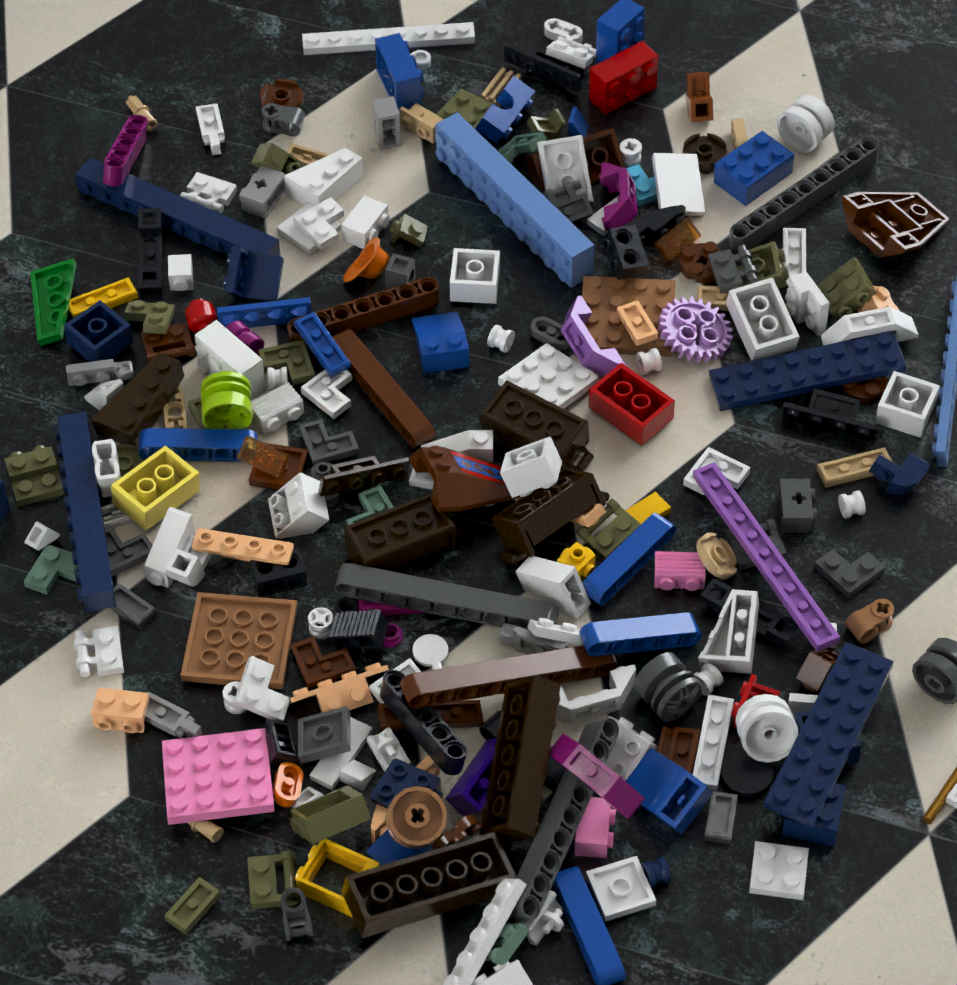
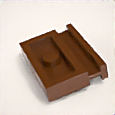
(680, 746)

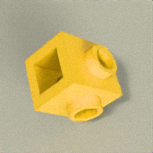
(581, 558)

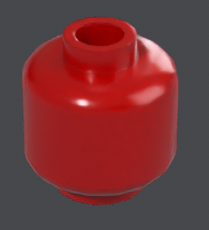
(200, 314)

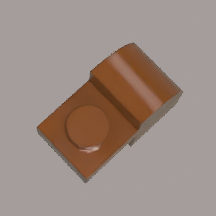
(698, 97)

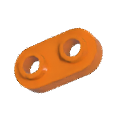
(287, 784)

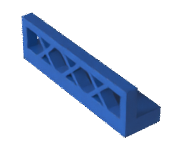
(265, 313)

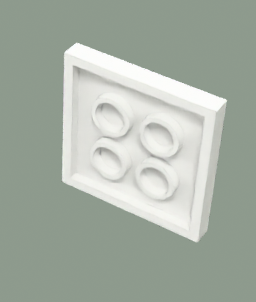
(551, 376)

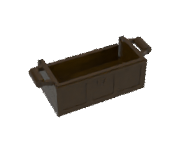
(525, 418)
(545, 512)
(400, 535)

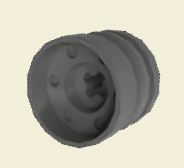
(668, 686)

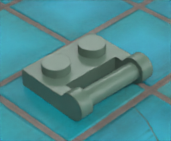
(507, 942)

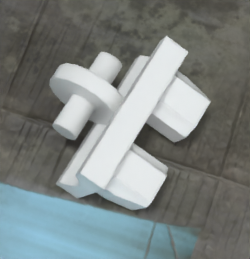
(386, 748)
(547, 920)

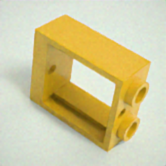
(318, 854)

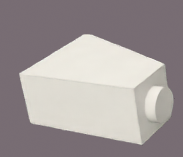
(173, 534)
(554, 584)

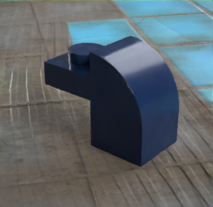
(900, 478)

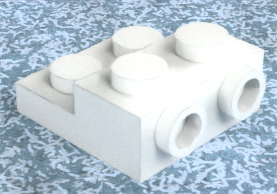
(807, 302)

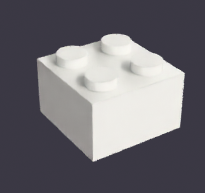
(475, 275)
(907, 404)
(531, 467)

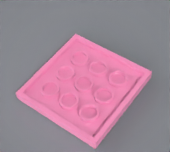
(217, 776)

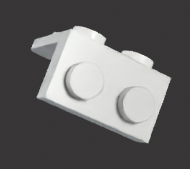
(629, 748)

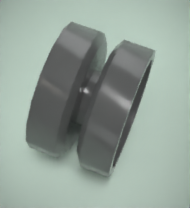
(937, 671)

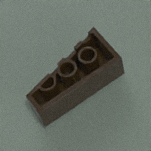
(140, 401)

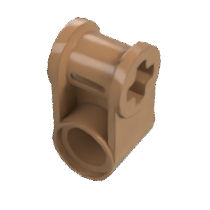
(871, 620)

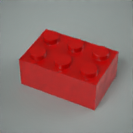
(623, 77)
(631, 404)

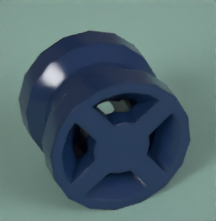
(657, 871)

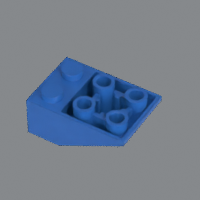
(669, 790)

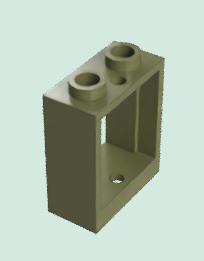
(329, 814)

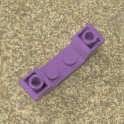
(583, 343)

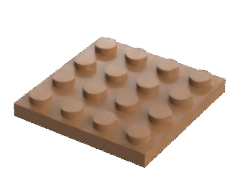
(608, 293)
(232, 629)

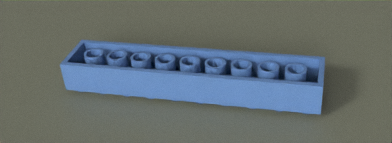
(514, 200)

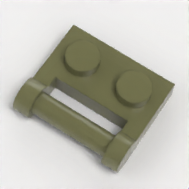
(613, 534)
(263, 879)

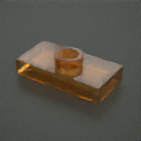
(677, 238)
(263, 456)

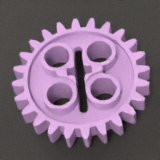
(694, 330)

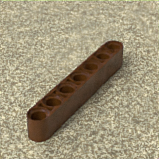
(376, 308)
(385, 391)

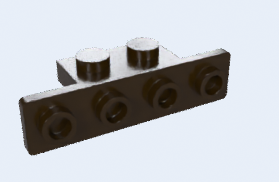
(362, 473)

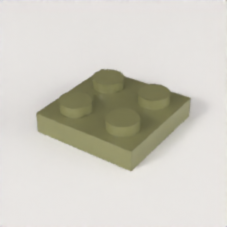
(467, 105)

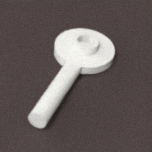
(430, 651)

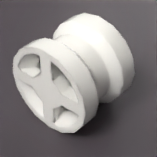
(631, 152)
(500, 338)
(649, 361)
(277, 377)
(851, 504)
(323, 617)
(709, 677)
(229, 695)

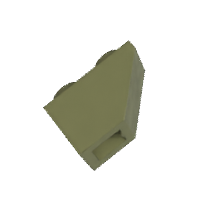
(276, 159)

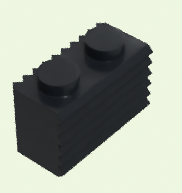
(358, 629)

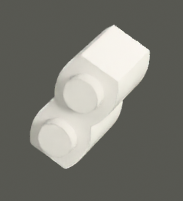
(106, 465)

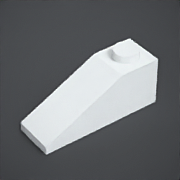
(471, 442)

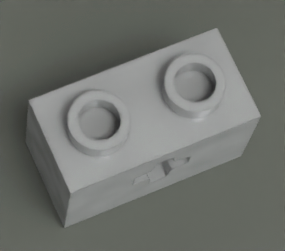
(386, 122)
(262, 192)

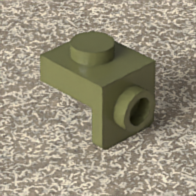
(549, 126)
(408, 229)

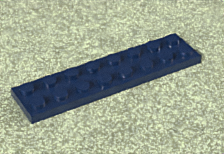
(807, 369)
(828, 735)

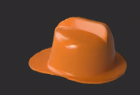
(369, 263)

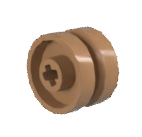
(420, 802)

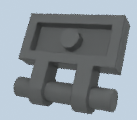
(575, 207)
(725, 268)

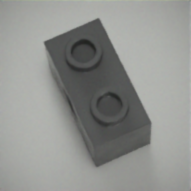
(796, 506)

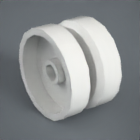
(805, 123)
(766, 728)

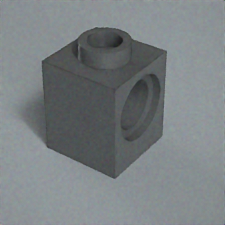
(399, 271)

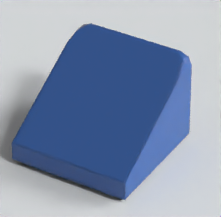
(577, 124)

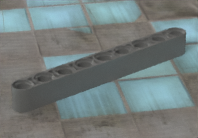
(804, 194)
(440, 597)
(560, 824)

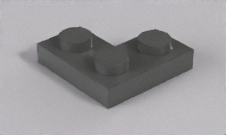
(324, 447)
(126, 554)
(849, 577)

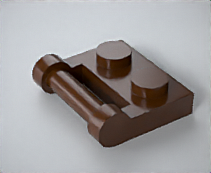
(173, 344)

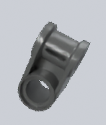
(284, 119)
(295, 916)

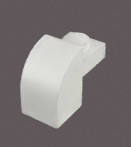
(187, 565)

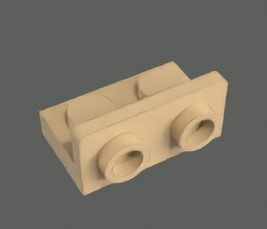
(420, 121)

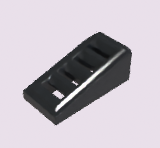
(280, 747)

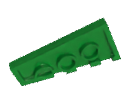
(51, 299)

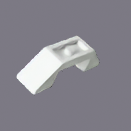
(871, 323)
(601, 703)

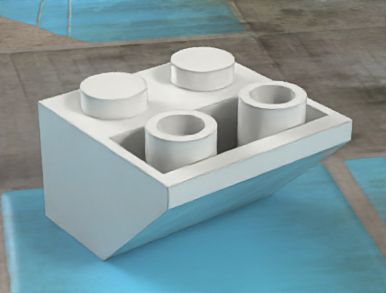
(298, 508)

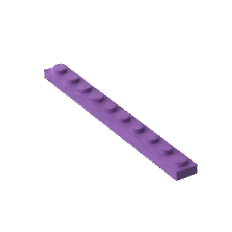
(766, 557)

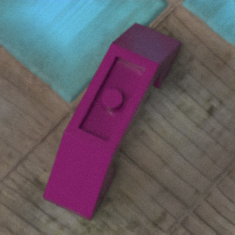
(625, 209)
(596, 775)

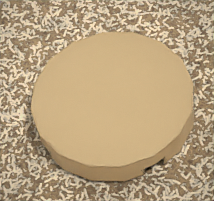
(716, 556)

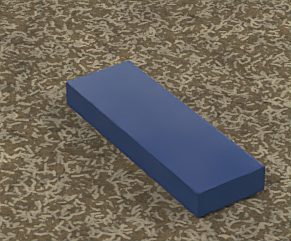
(322, 344)

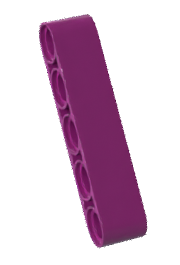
(125, 150)

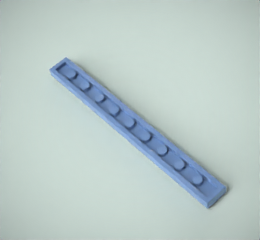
(948, 392)

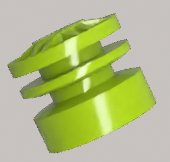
(226, 400)

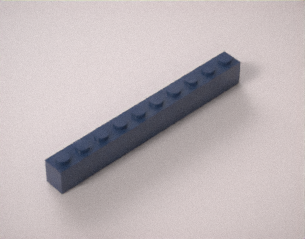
(178, 213)
(86, 512)

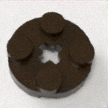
(711, 143)

